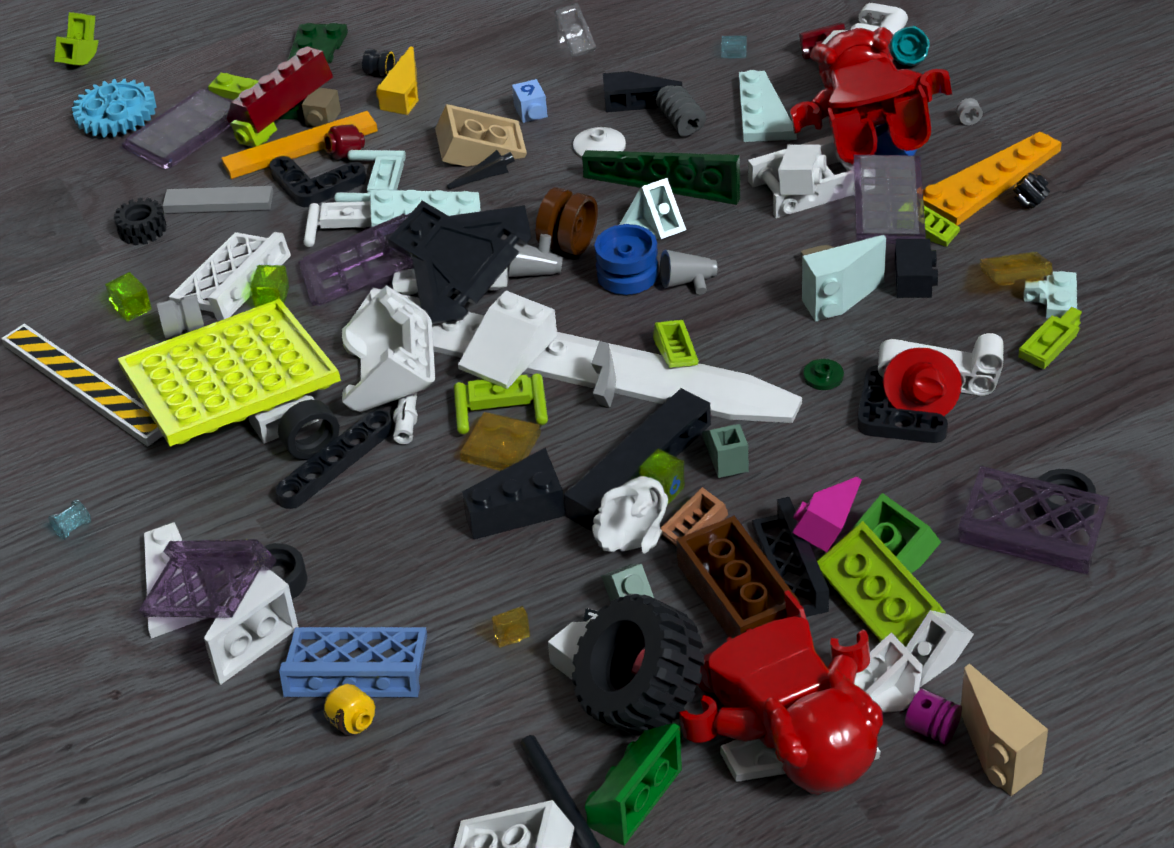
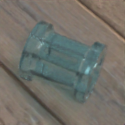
(70, 519)

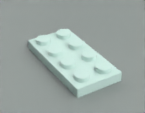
(391, 203)

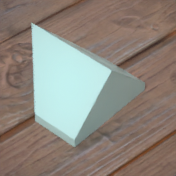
(655, 210)

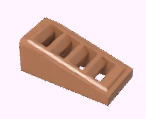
(702, 499)

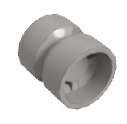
(180, 316)

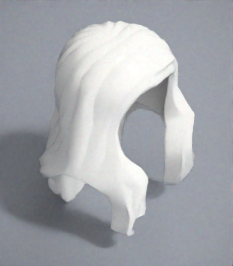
(631, 516)

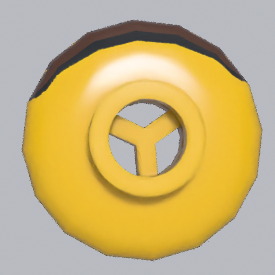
(349, 709)

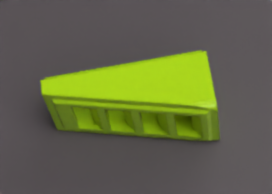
(939, 223)
(672, 338)

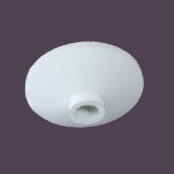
(599, 139)

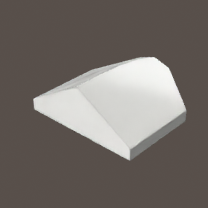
(891, 676)

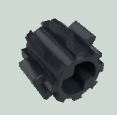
(1031, 190)

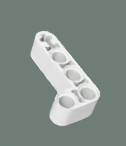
(977, 369)

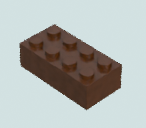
(732, 576)

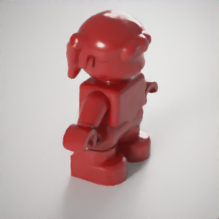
(869, 91)
(792, 701)

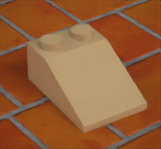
(472, 136)
(1002, 732)

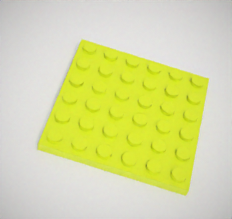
(227, 371)

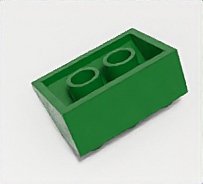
(635, 783)

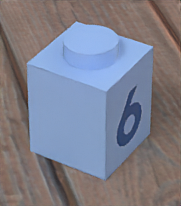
(529, 101)

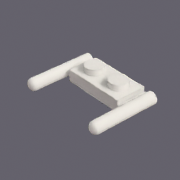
(336, 216)

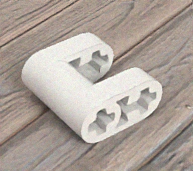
(894, 18)

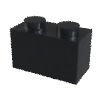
(914, 268)

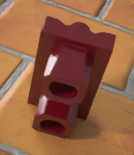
(817, 36)

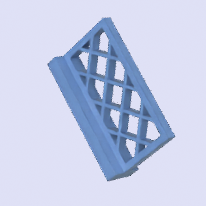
(377, 679)

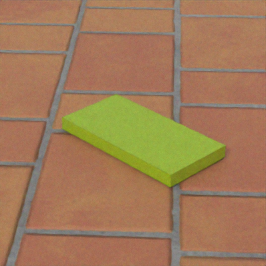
(877, 585)

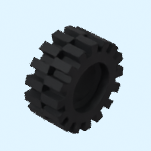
(140, 221)

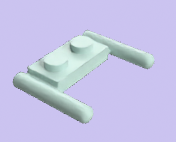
(384, 175)

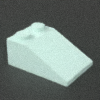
(842, 276)

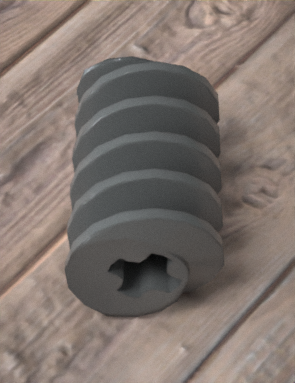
(680, 109)

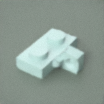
(1057, 292)

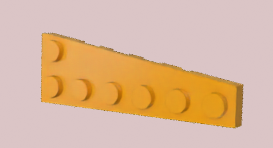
(979, 184)

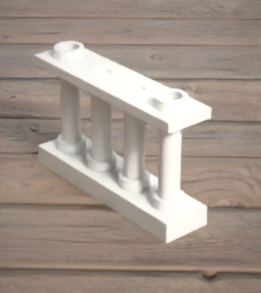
(832, 187)

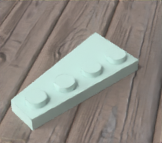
(762, 110)

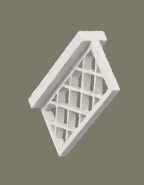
(235, 289)

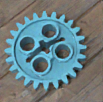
(114, 107)

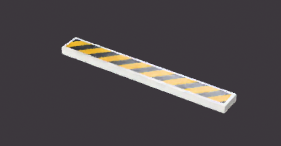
(83, 383)

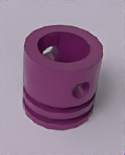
(933, 716)

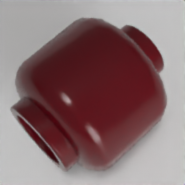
(342, 139)

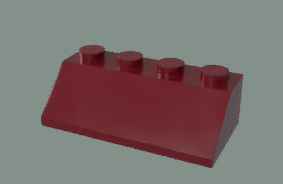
(281, 89)

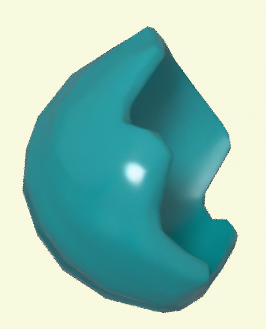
(909, 46)

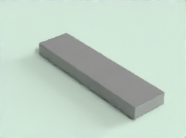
(218, 199)

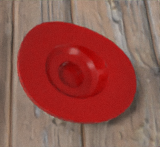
(922, 381)

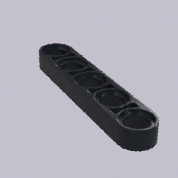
(330, 470)

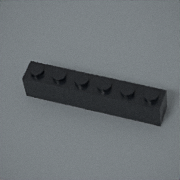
(667, 429)

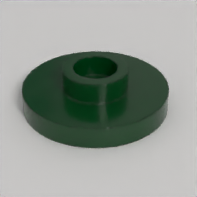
(823, 374)

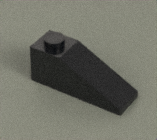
(632, 90)

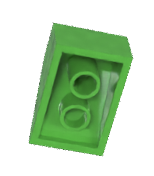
(901, 532)

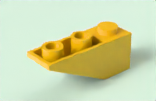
(399, 89)

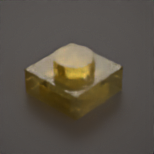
(511, 626)

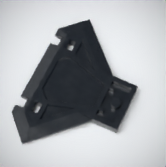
(458, 254)

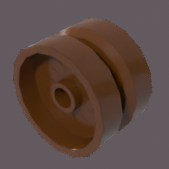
(568, 220)

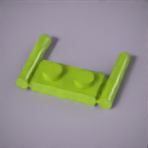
(485, 395)

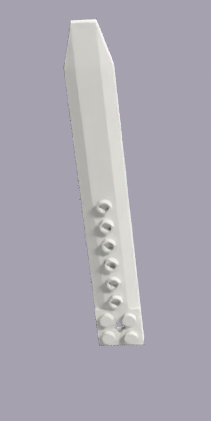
(637, 373)

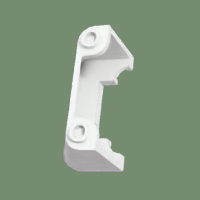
(394, 351)

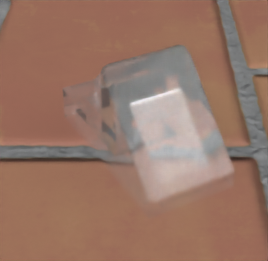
(574, 30)

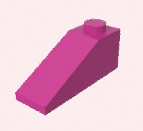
(826, 513)

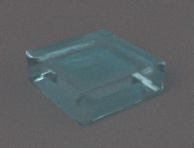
(734, 47)

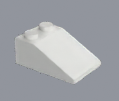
(509, 339)
(257, 626)
(523, 827)

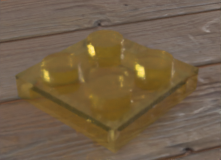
(1008, 268)
(499, 441)

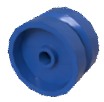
(626, 259)

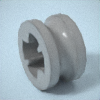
(973, 115)

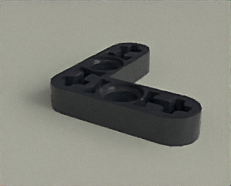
(314, 190)
(886, 417)

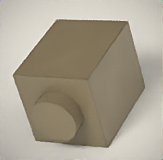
(321, 107)

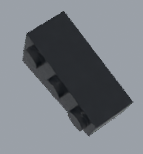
(515, 497)

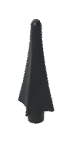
(491, 166)

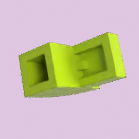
(79, 44)

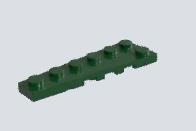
(320, 37)
(689, 174)

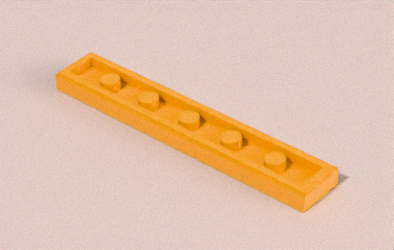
(291, 146)

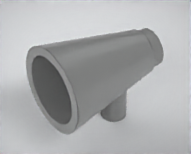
(535, 261)
(683, 268)

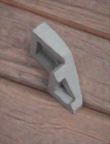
(606, 382)

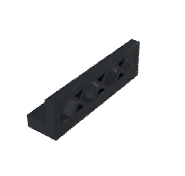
(800, 553)

